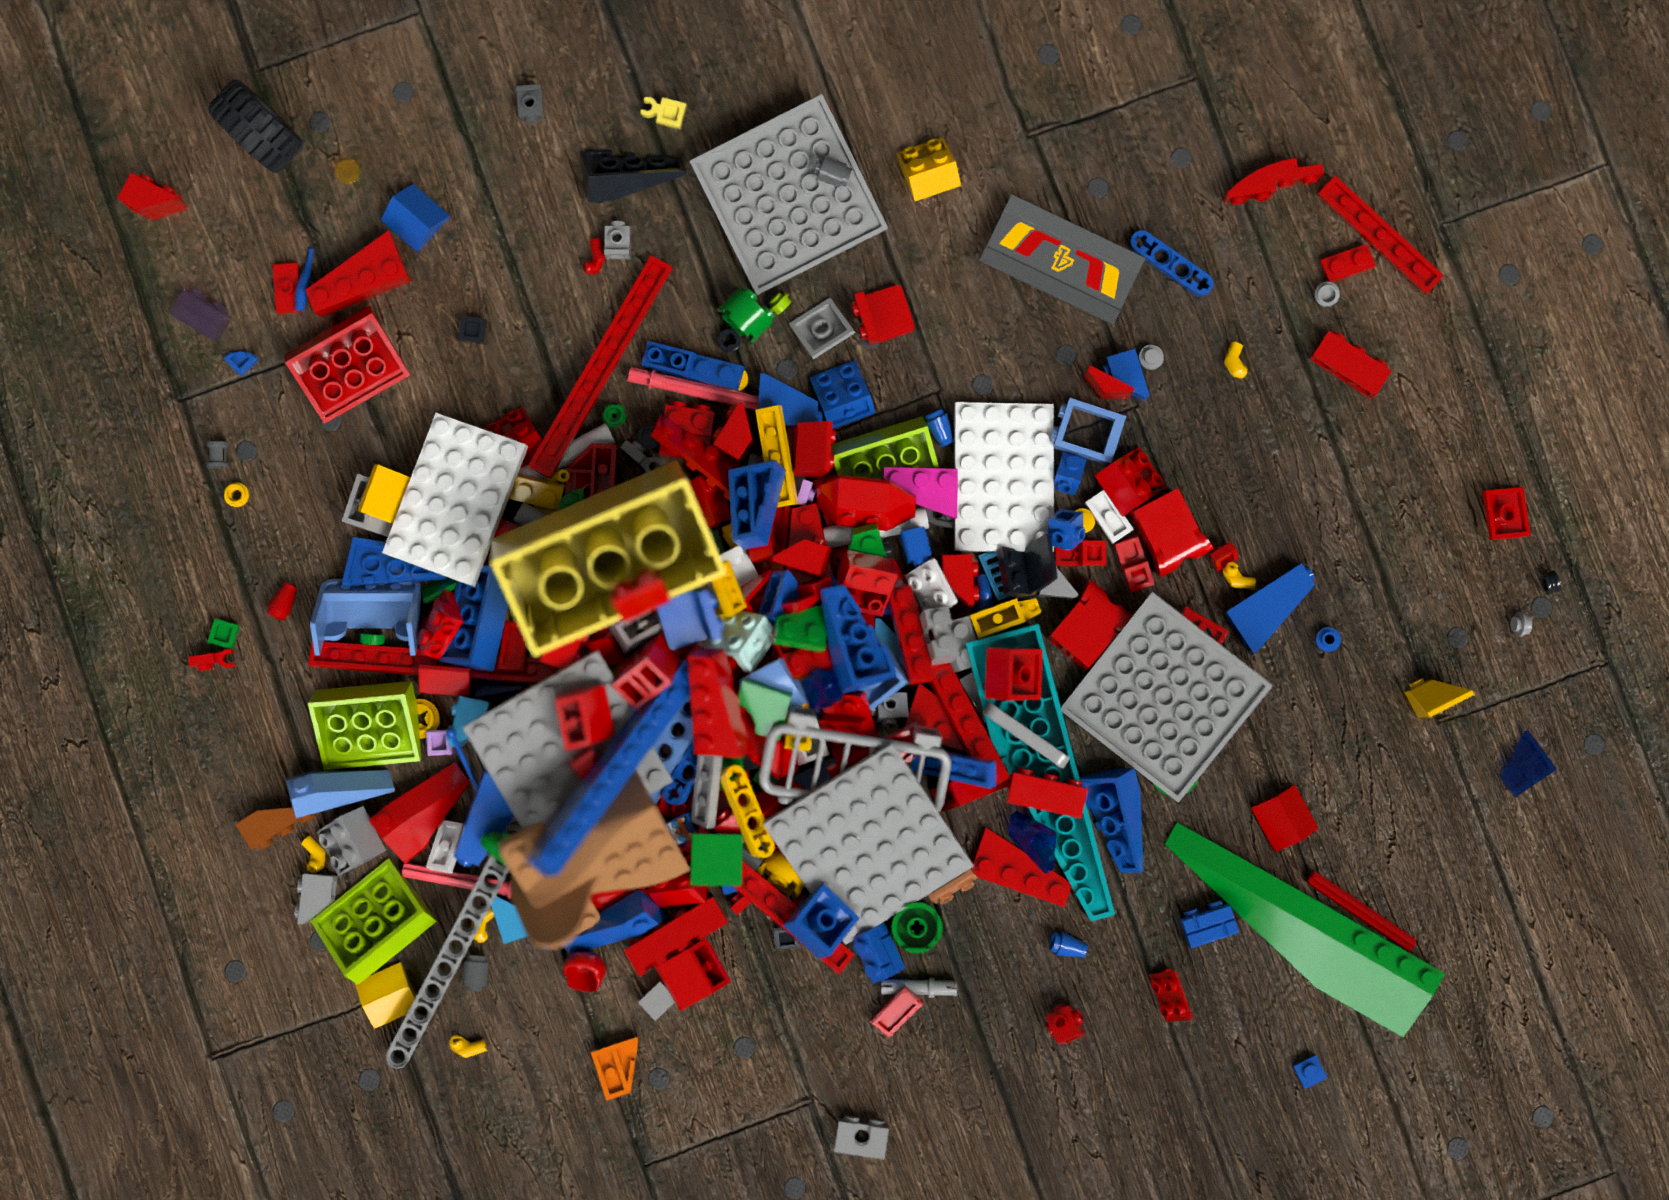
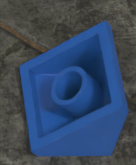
(414, 217)

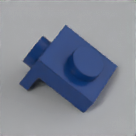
(1069, 473)

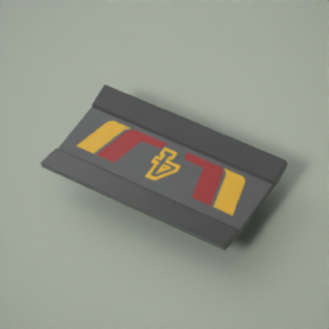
(1062, 259)

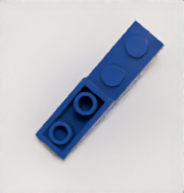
(692, 366)

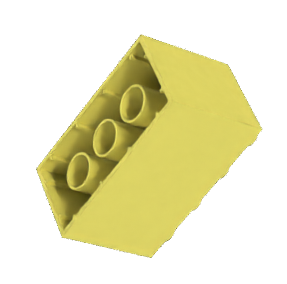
(567, 561)

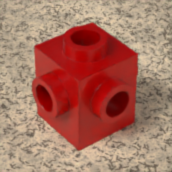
(1065, 1024)

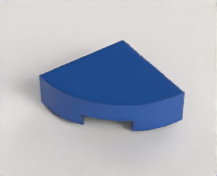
(241, 361)

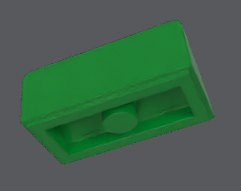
(434, 589)

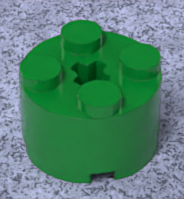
(746, 315)
(927, 937)

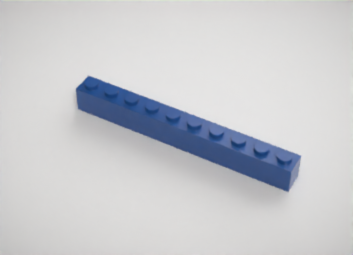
(608, 776)

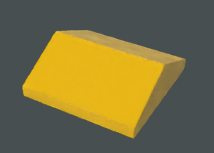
(386, 995)

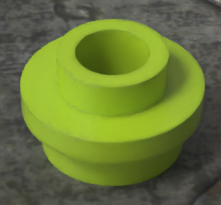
(779, 303)

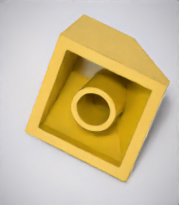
(1434, 696)

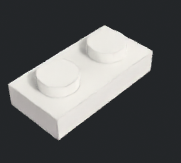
(1108, 517)
(442, 854)

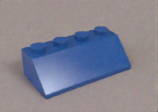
(483, 618)

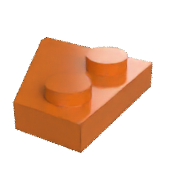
(616, 1067)

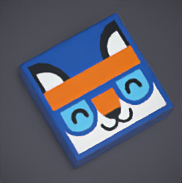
(682, 828)

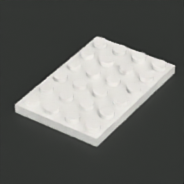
(1003, 474)
(455, 499)

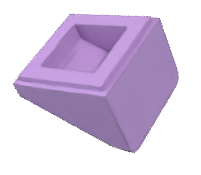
(438, 744)

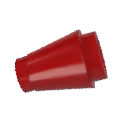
(282, 602)

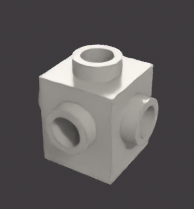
(892, 710)

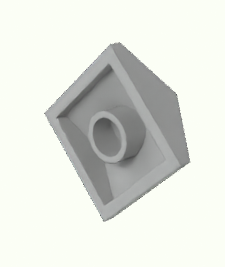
(821, 328)

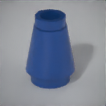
(939, 427)
(1066, 945)

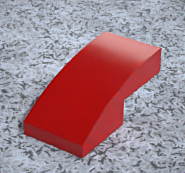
(1084, 554)
(1133, 563)
(809, 594)

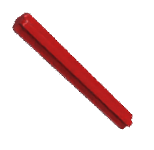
(1361, 911)

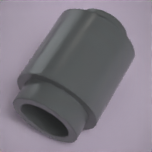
(832, 171)
(475, 973)

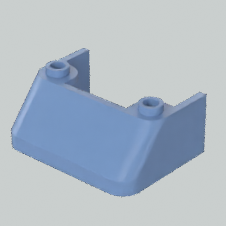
(366, 607)

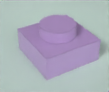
(806, 493)

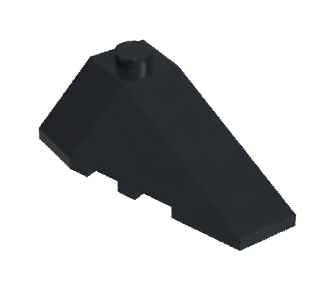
(614, 176)

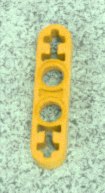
(743, 813)

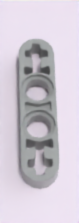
(1026, 735)

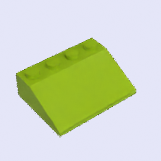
(894, 446)
(366, 725)
(373, 922)

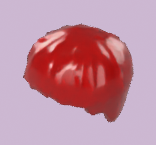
(584, 971)

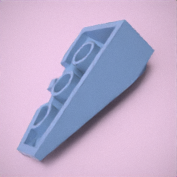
(326, 790)

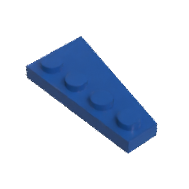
(370, 566)

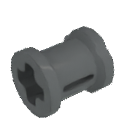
(217, 454)

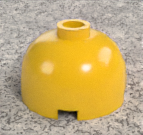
(781, 874)

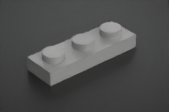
(706, 790)

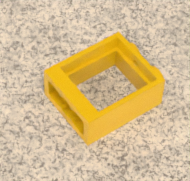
(727, 593)

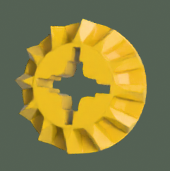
(432, 717)

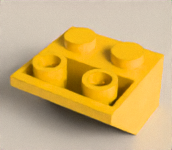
(929, 168)

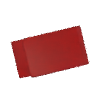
(606, 646)

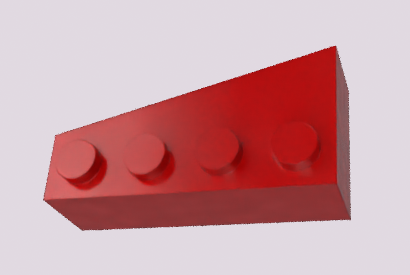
(361, 277)
(715, 708)
(675, 935)

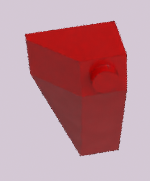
(415, 816)

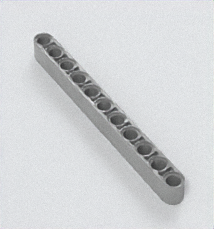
(450, 955)

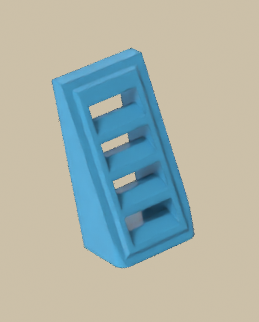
(994, 586)

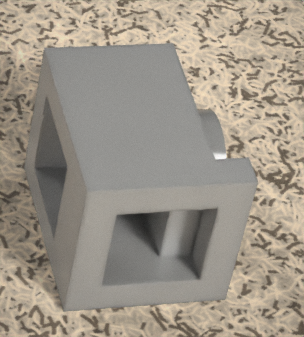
(619, 249)

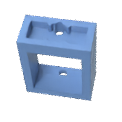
(1113, 436)

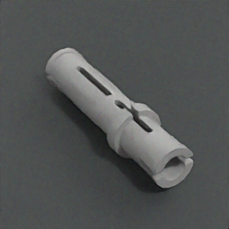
(921, 987)

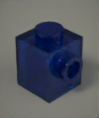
(821, 689)

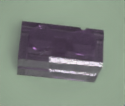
(200, 314)

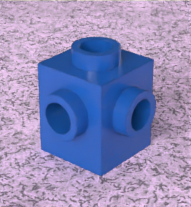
(1066, 529)

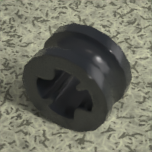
(726, 333)
(1550, 582)

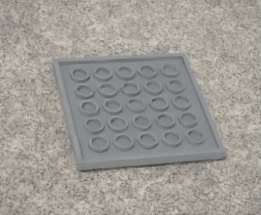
(773, 203)
(1166, 697)
(526, 746)
(870, 839)

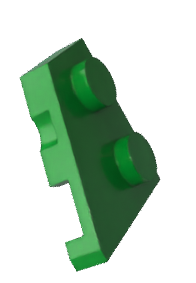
(867, 540)

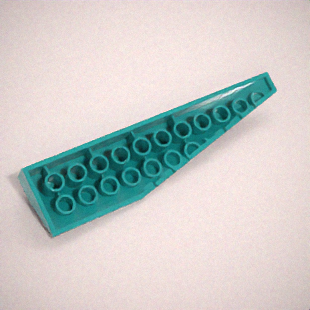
(1075, 838)

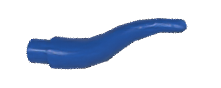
(303, 283)

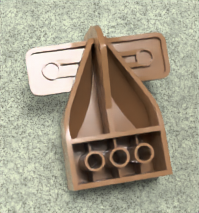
(622, 851)

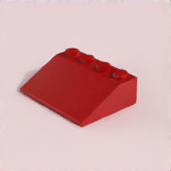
(346, 364)

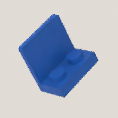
(843, 394)

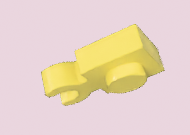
(668, 112)

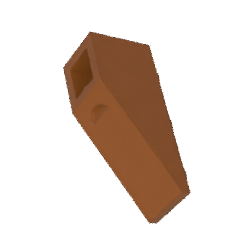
(265, 825)

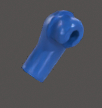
(985, 595)

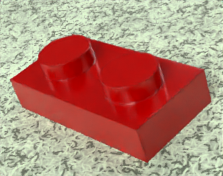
(1347, 263)

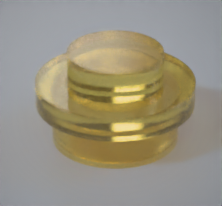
(347, 172)

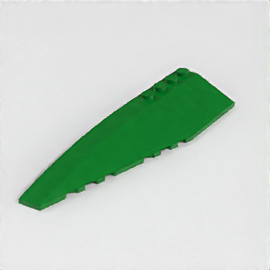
(1315, 939)

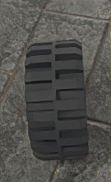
(255, 126)

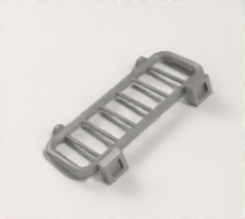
(804, 717)

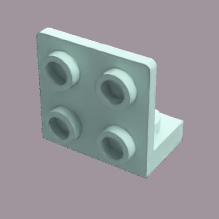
(745, 638)

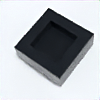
(472, 329)

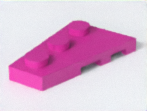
(933, 487)

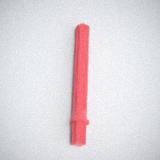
(692, 388)
(455, 879)

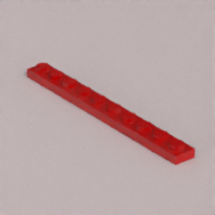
(600, 367)
(398, 661)
(959, 708)

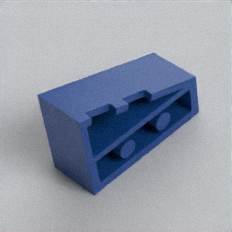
(754, 502)

